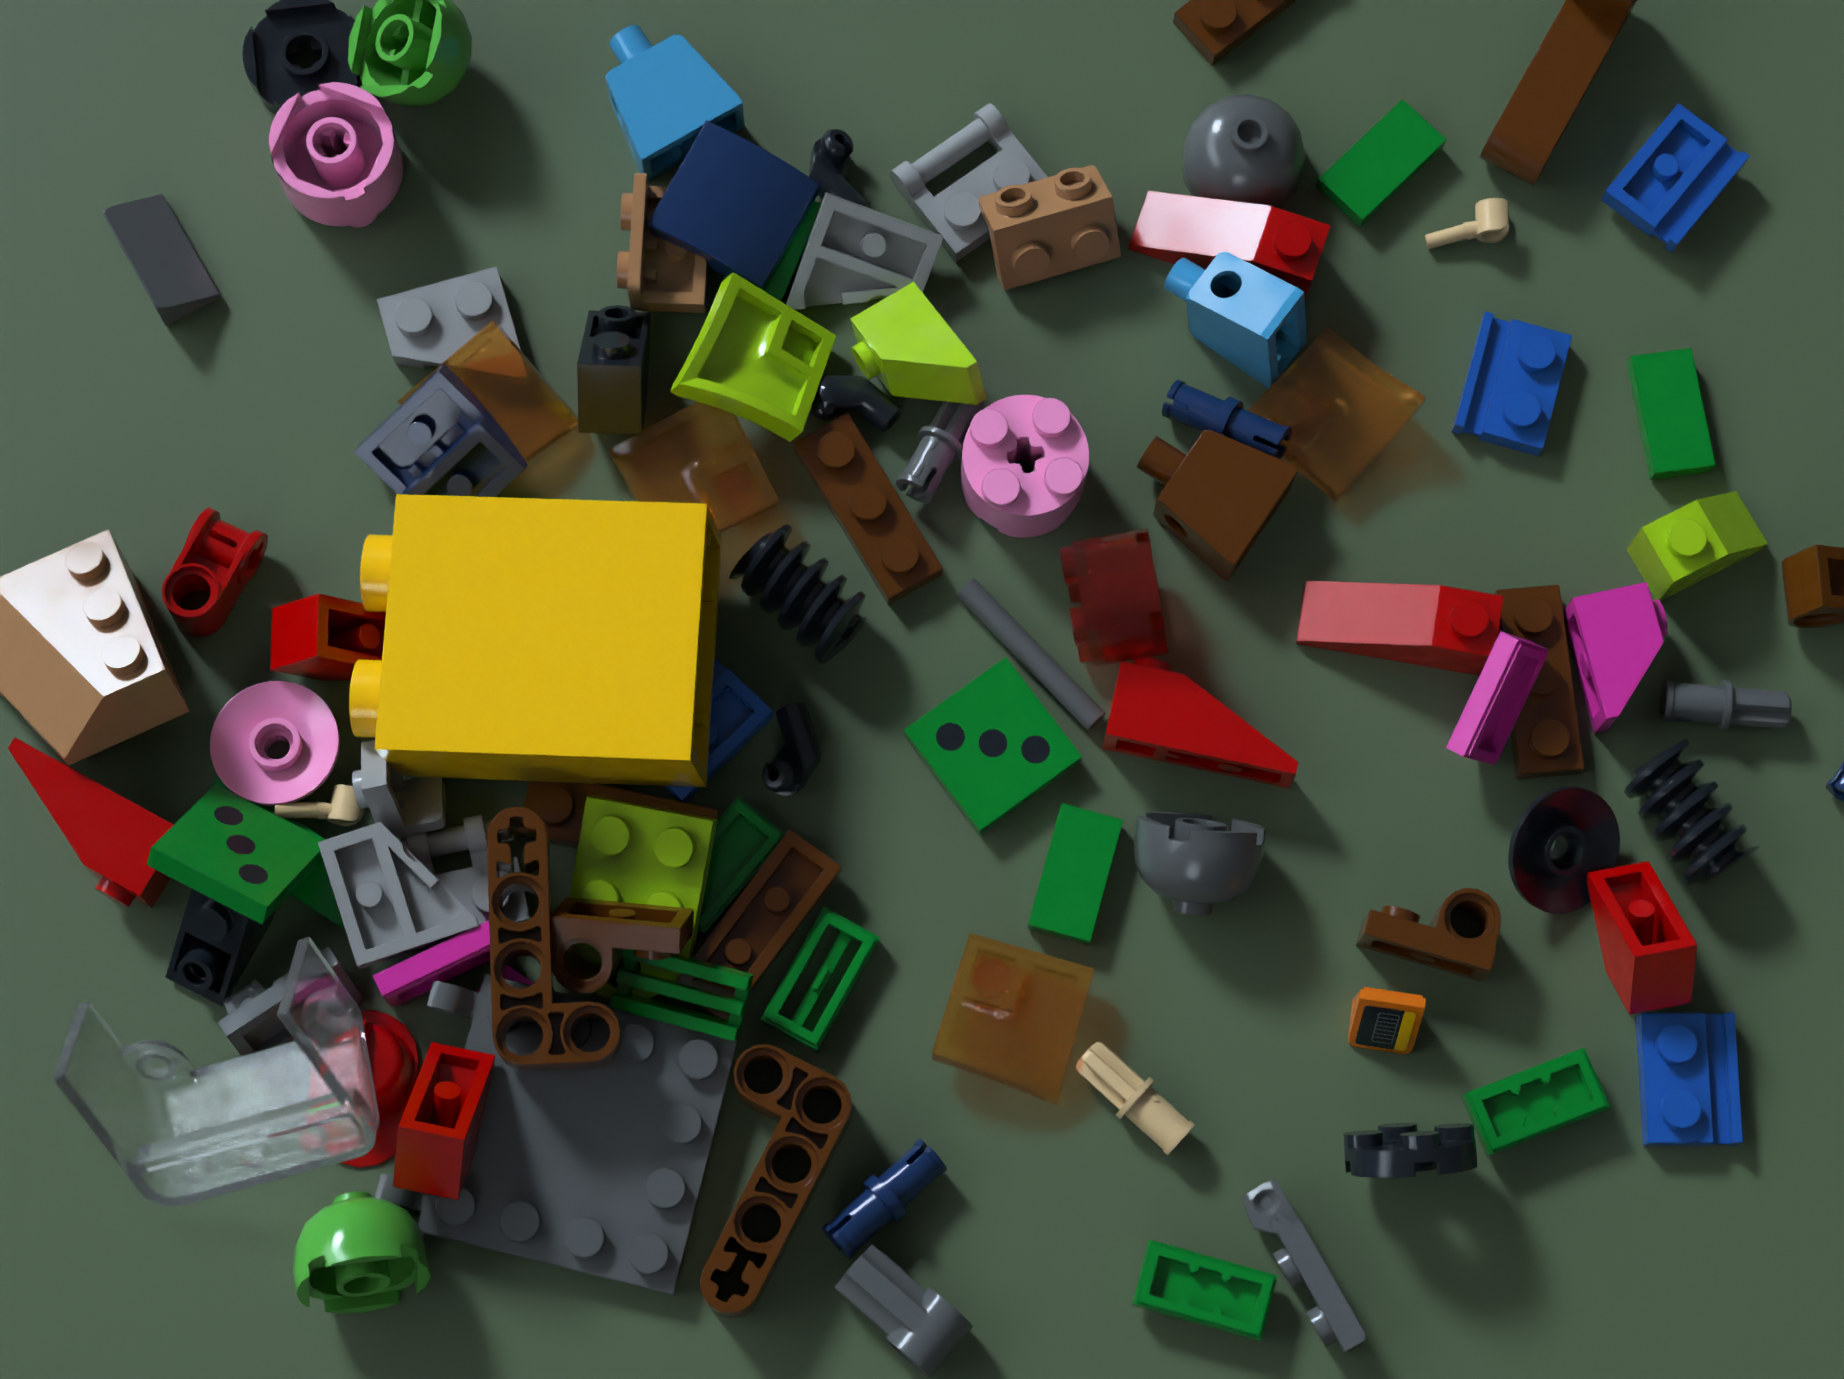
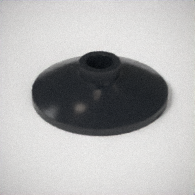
(1584, 840)

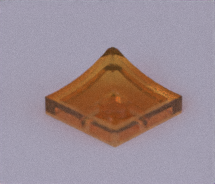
(510, 390)
(1338, 412)
(697, 459)
(1013, 1016)

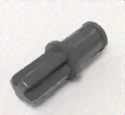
(937, 449)
(1724, 705)

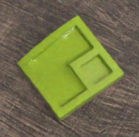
(756, 359)

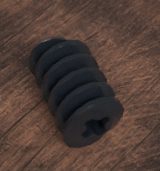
(800, 593)
(1687, 815)

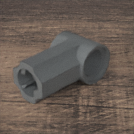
(915, 1319)

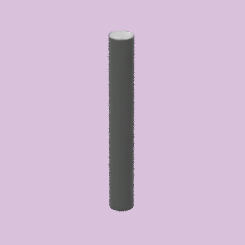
(1031, 654)

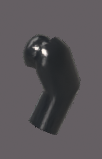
(831, 164)
(856, 394)
(799, 754)

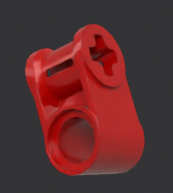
(213, 560)

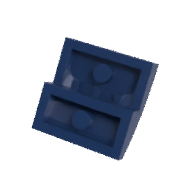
(734, 205)
(442, 444)

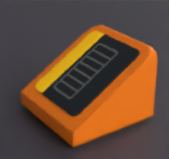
(1385, 1020)

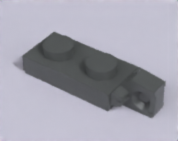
(1302, 1263)

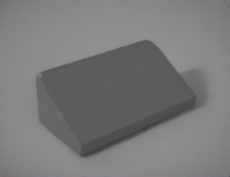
(161, 257)

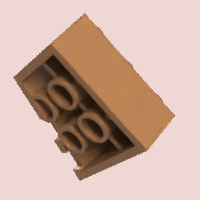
(83, 650)

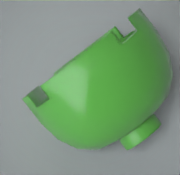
(410, 50)
(359, 1255)

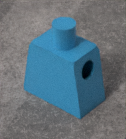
(665, 98)
(1242, 314)

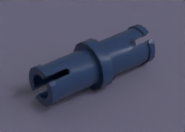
(1226, 418)
(884, 1198)

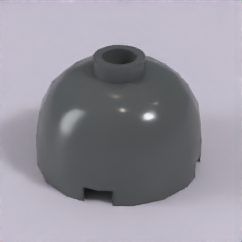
(1244, 152)
(1197, 858)

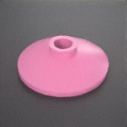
(256, 721)

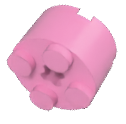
(309, 160)
(1032, 431)

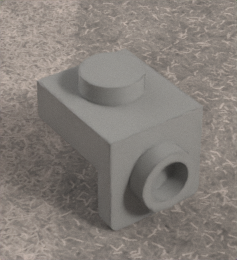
(397, 803)

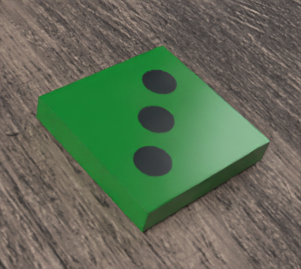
(992, 745)
(236, 854)

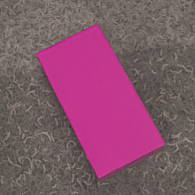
(1497, 698)
(437, 963)

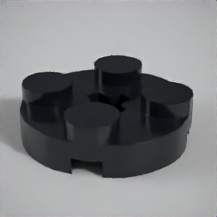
(279, 38)
(1402, 1151)

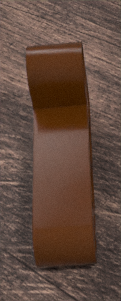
(1554, 86)
(533, 939)
(764, 1188)

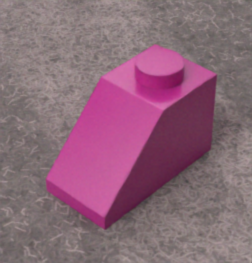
(1612, 646)

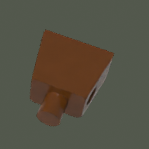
(1217, 495)

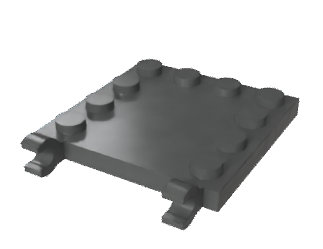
(589, 1161)

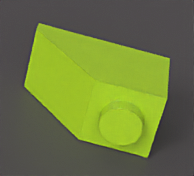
(915, 350)
(1694, 543)

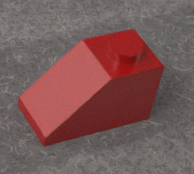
(324, 637)
(1642, 938)
(442, 1121)

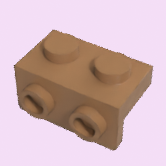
(1051, 226)
(654, 270)

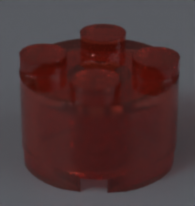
(1118, 598)

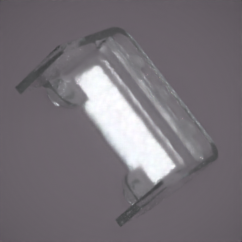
(239, 1120)

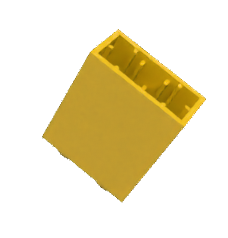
(542, 640)

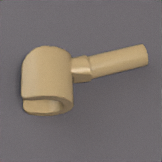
(1489, 226)
(341, 811)

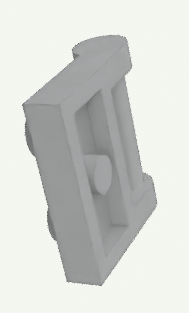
(956, 209)

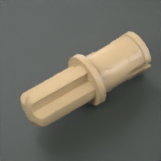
(1133, 1096)

